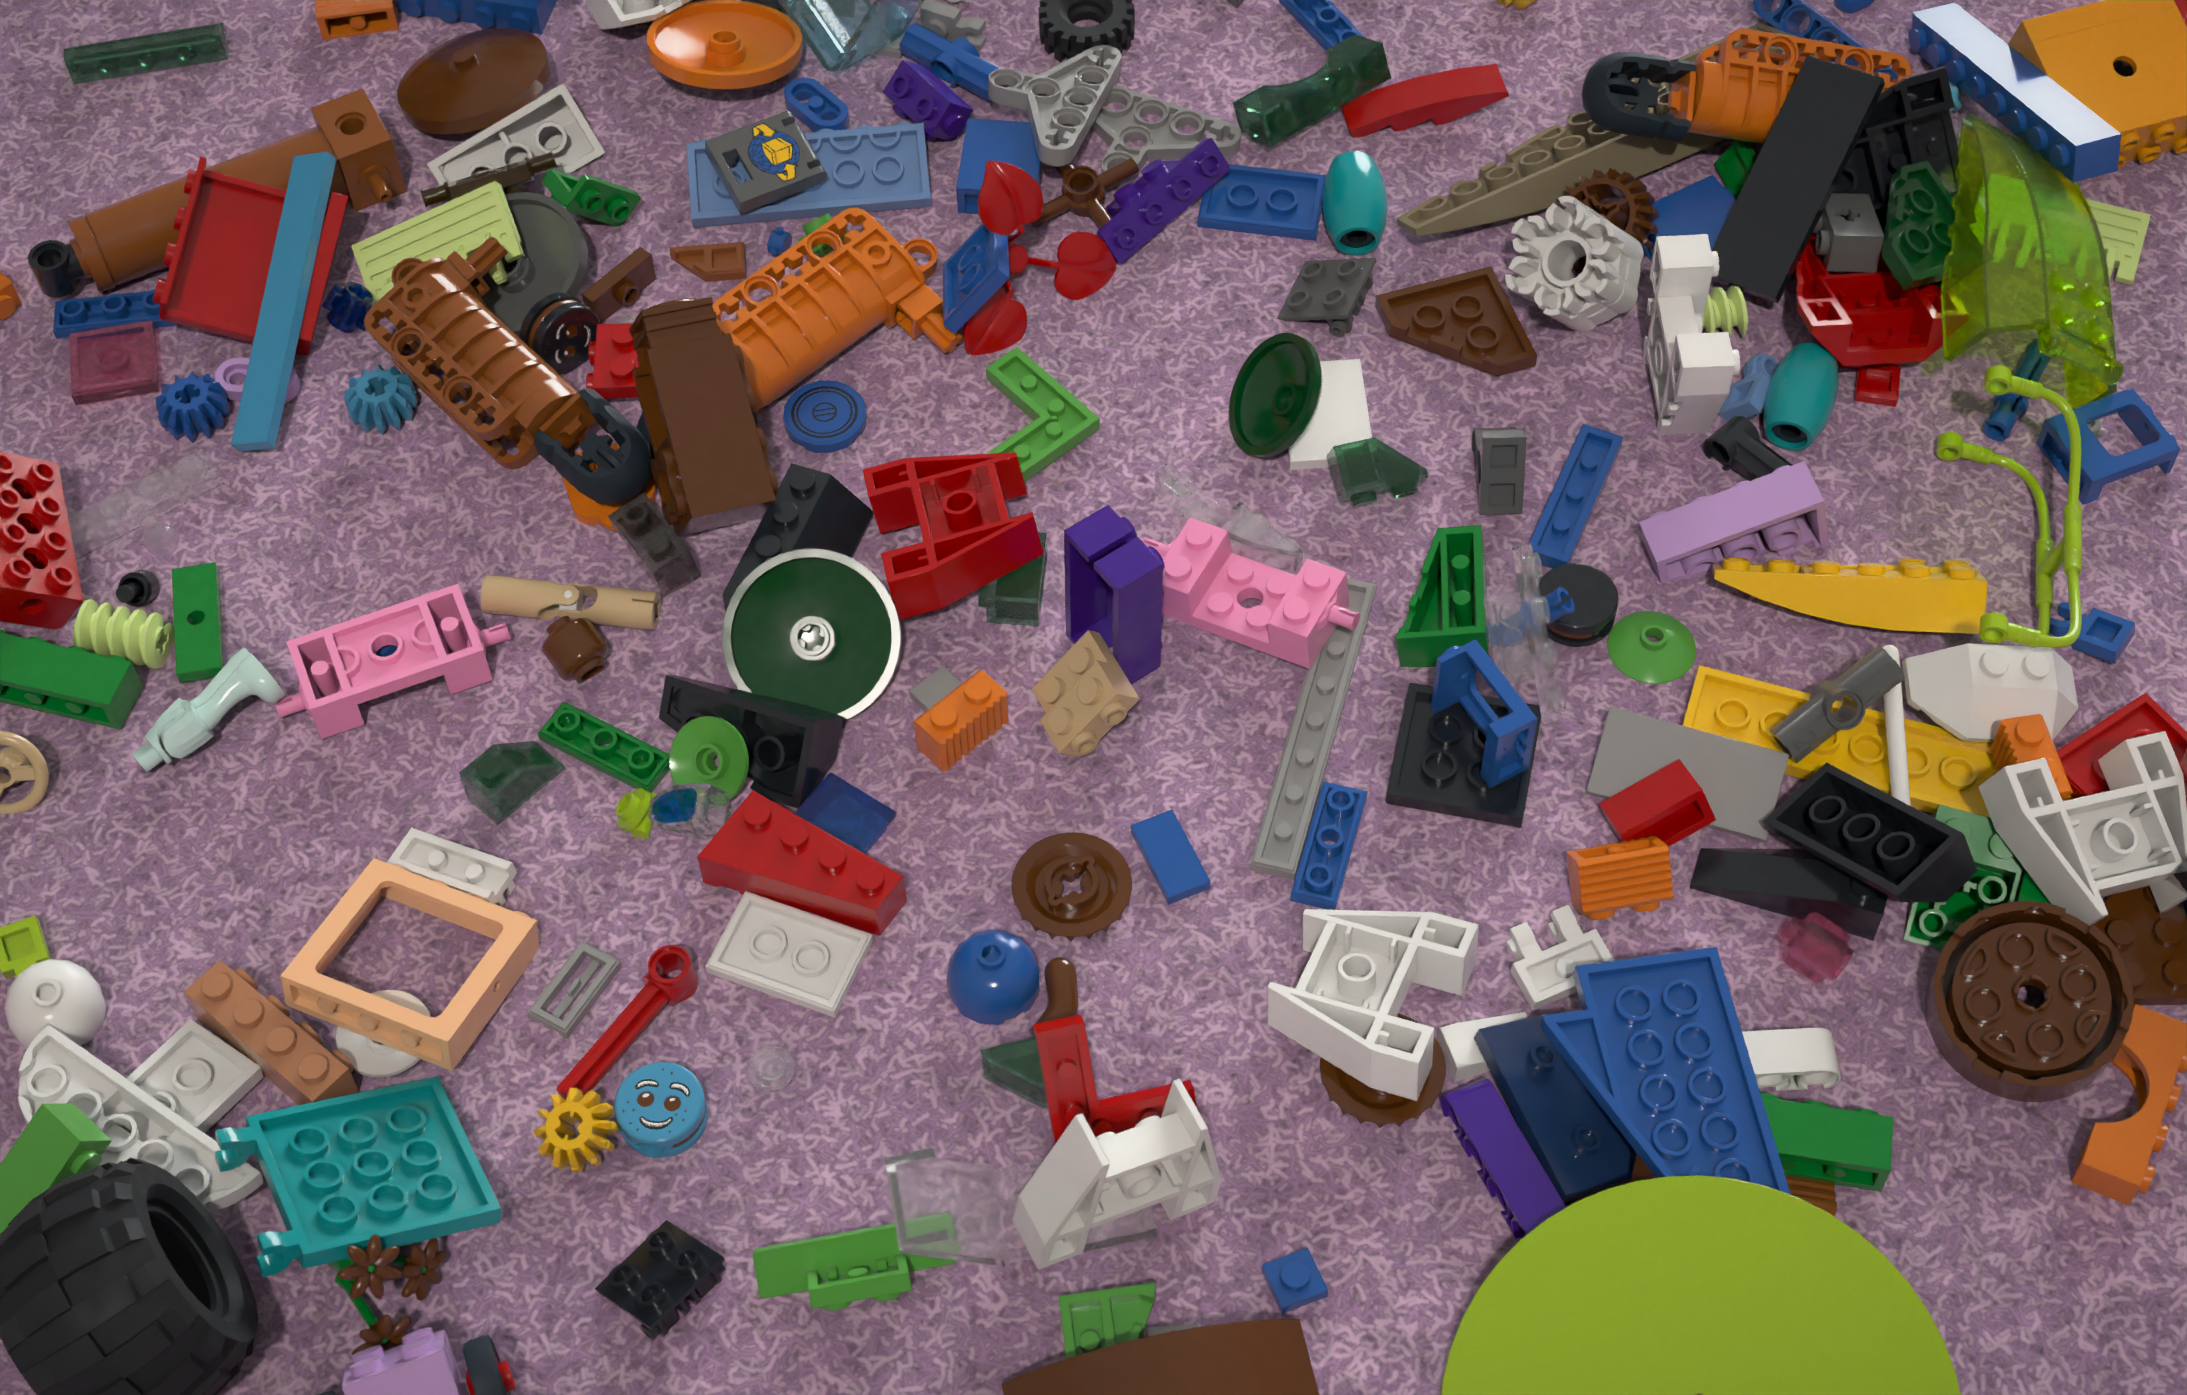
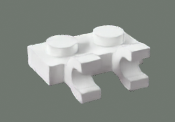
(1549, 973)

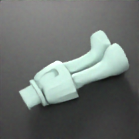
(190, 724)

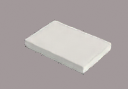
(1339, 418)
(789, 953)

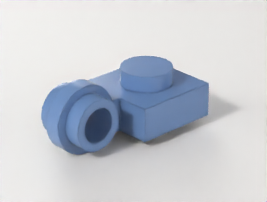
(1748, 395)

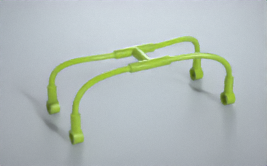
(2049, 560)

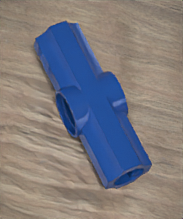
(951, 61)

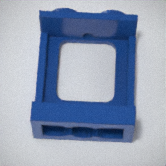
(2097, 464)
(1507, 739)

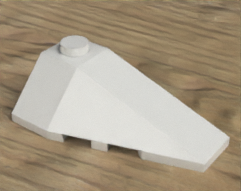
(536, 129)

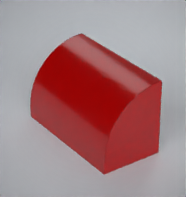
(1660, 805)

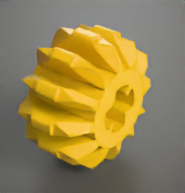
(592, 1128)

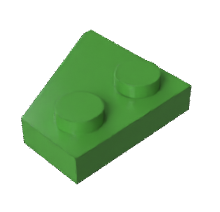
(1105, 1317)

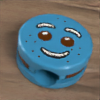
(661, 1110)

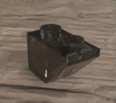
(655, 545)

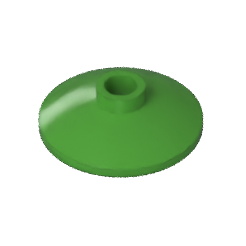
(1650, 660)
(695, 750)

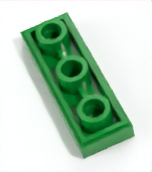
(197, 622)
(622, 759)

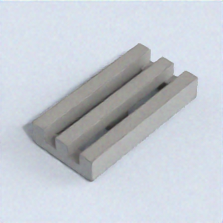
(587, 1000)

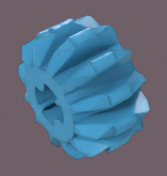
(380, 399)

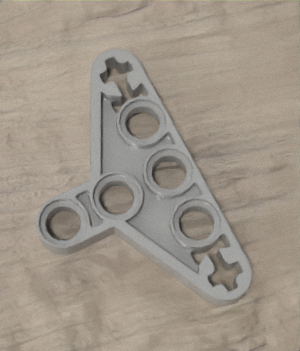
(1065, 88)
(1160, 137)

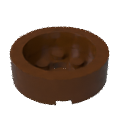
(2012, 1045)

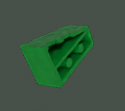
(1448, 600)

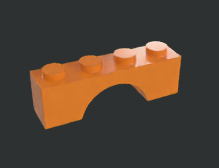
(2119, 1152)

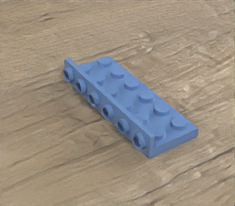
(864, 170)

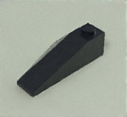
(785, 740)
(1790, 885)

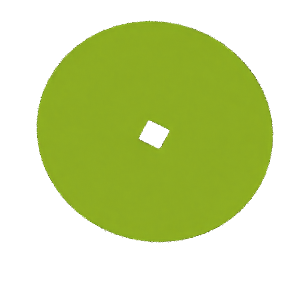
(1696, 1295)

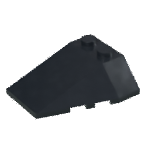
(1904, 128)

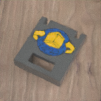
(774, 158)

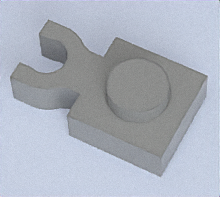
(950, 24)

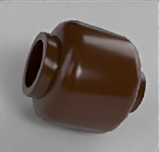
(575, 649)

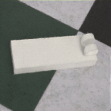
(456, 866)

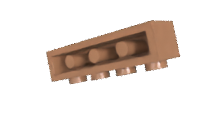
(265, 1034)

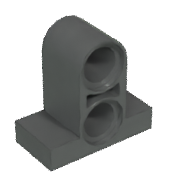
(1500, 469)

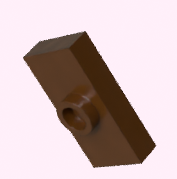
(620, 285)

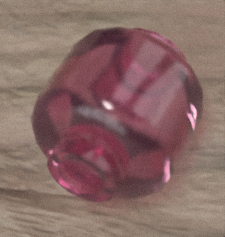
(1816, 947)

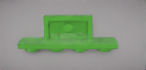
(840, 1267)

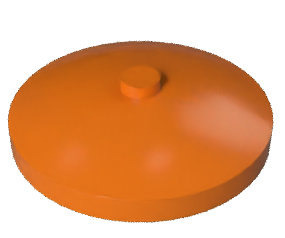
(724, 44)

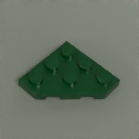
(1917, 226)

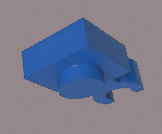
(2100, 635)

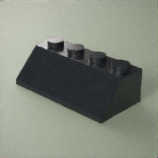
(807, 514)
(1874, 837)

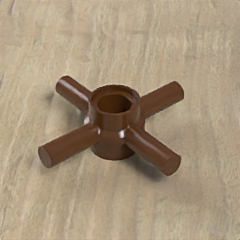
(1085, 190)

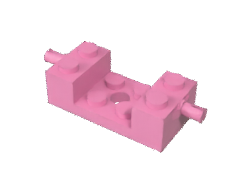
(1209, 583)
(341, 667)

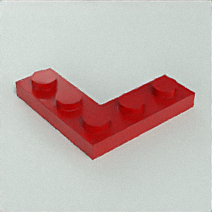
(1071, 1084)

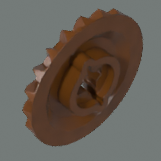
(1066, 856)
(1379, 1106)

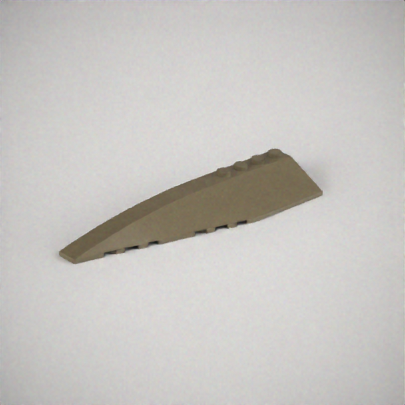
(1554, 159)

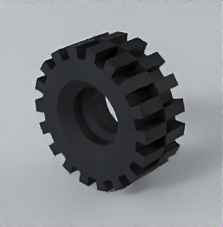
(1068, 40)

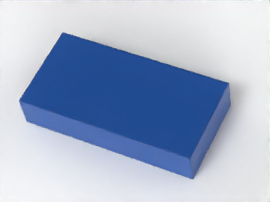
(1170, 857)

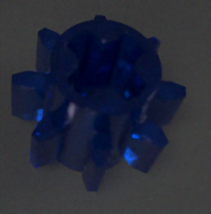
(348, 306)

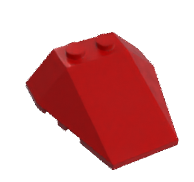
(1867, 315)

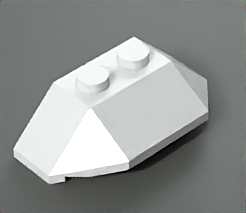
(1979, 685)

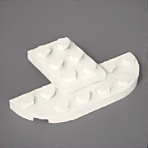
(157, 1109)

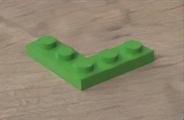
(1057, 415)

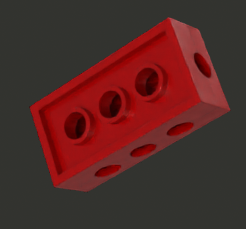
(36, 545)

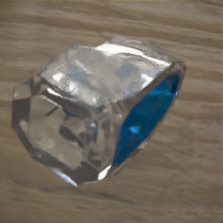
(690, 810)

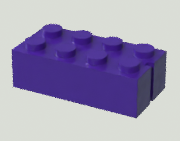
(1114, 590)

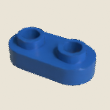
(822, 109)

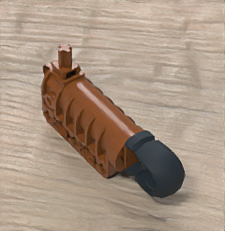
(536, 410)

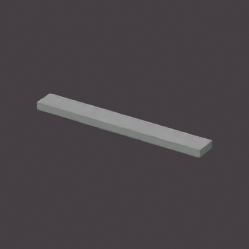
(1310, 744)

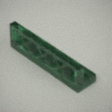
(146, 53)

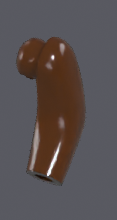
(1061, 991)

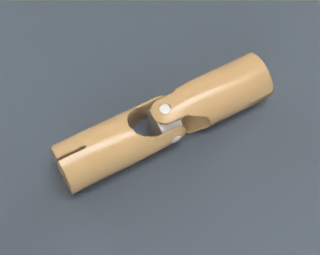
(548, 599)

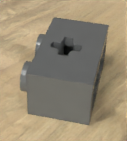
(1849, 234)

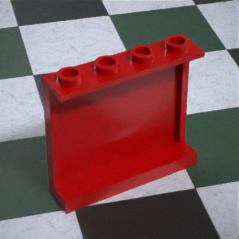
(226, 256)

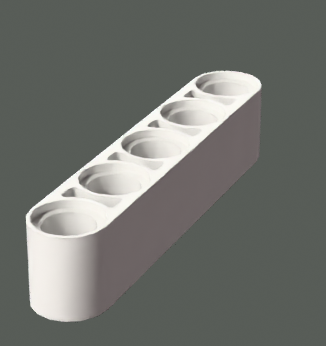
(1793, 1058)

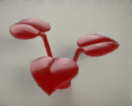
(1084, 263)

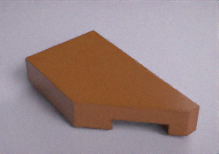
(712, 261)

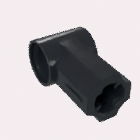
(1739, 447)

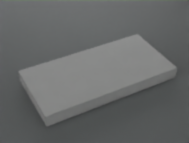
(1734, 775)

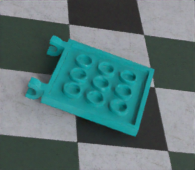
(362, 1168)

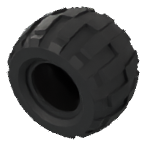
(123, 1288)

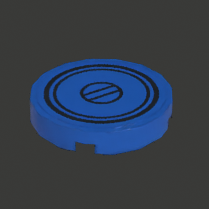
(825, 416)

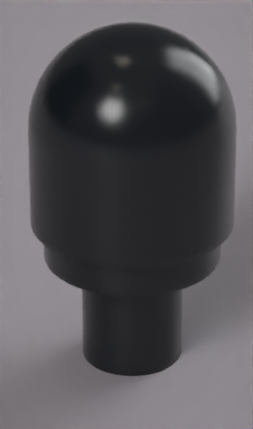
(137, 584)

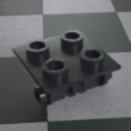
(661, 1276)

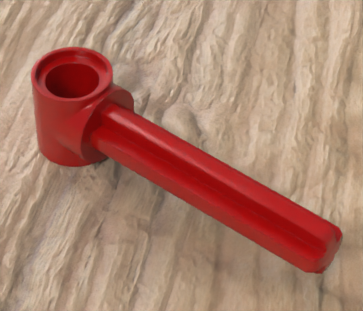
(635, 1016)

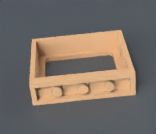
(433, 1039)

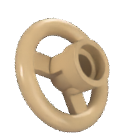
(16, 760)

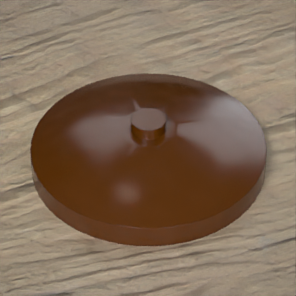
(474, 80)

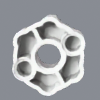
(1551, 249)

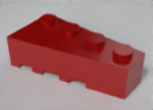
(801, 866)

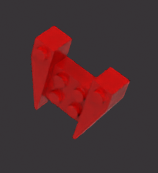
(961, 523)

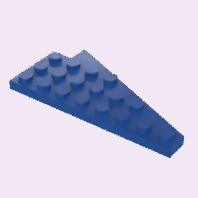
(1670, 1065)

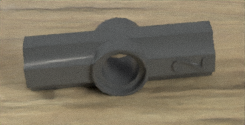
(1860, 688)

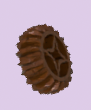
(1632, 214)

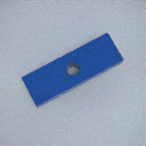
(1321, 21)
(105, 311)
(1323, 864)

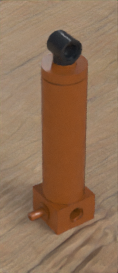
(133, 234)

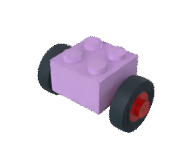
(427, 1367)

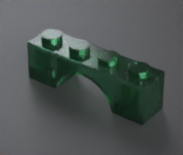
(1284, 109)

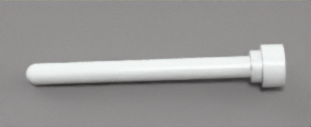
(1896, 738)

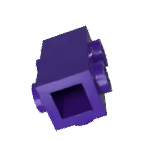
(927, 100)

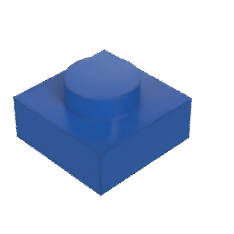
(1294, 1280)

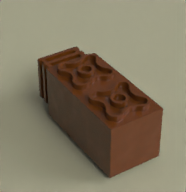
(699, 418)

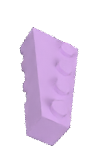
(1738, 523)

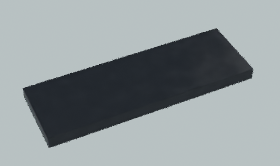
(1794, 176)

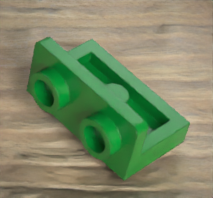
(592, 197)

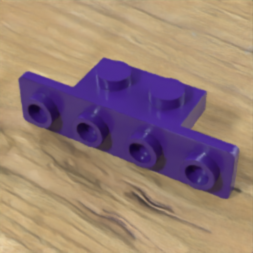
(1159, 197)

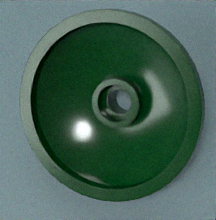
(1275, 395)

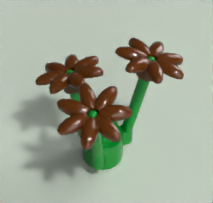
(370, 1268)

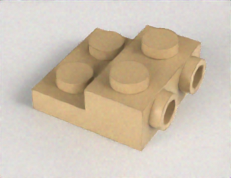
(1084, 696)

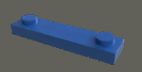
(1575, 495)

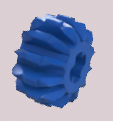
(192, 406)

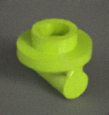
(634, 813)

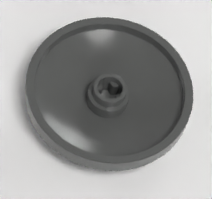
(551, 263)

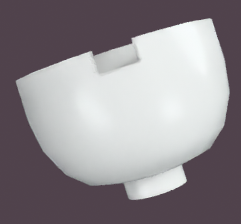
(55, 995)

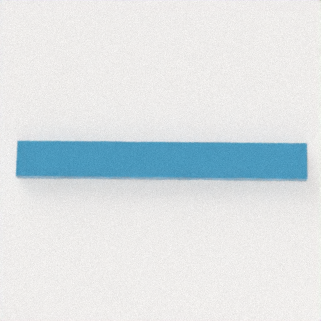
(283, 302)

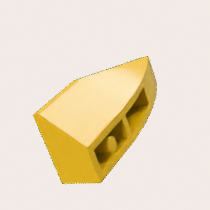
(1868, 593)

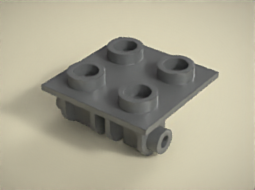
(1330, 292)

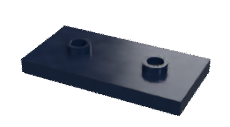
(1555, 1110)

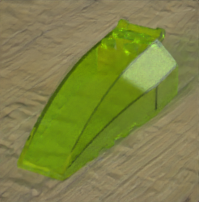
(2027, 261)

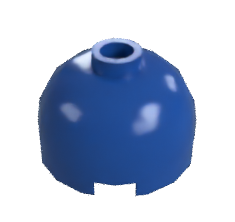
(993, 977)

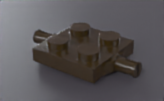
(509, 176)

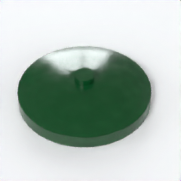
(813, 632)

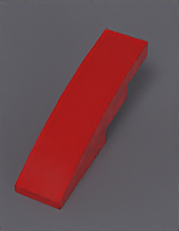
(1433, 96)

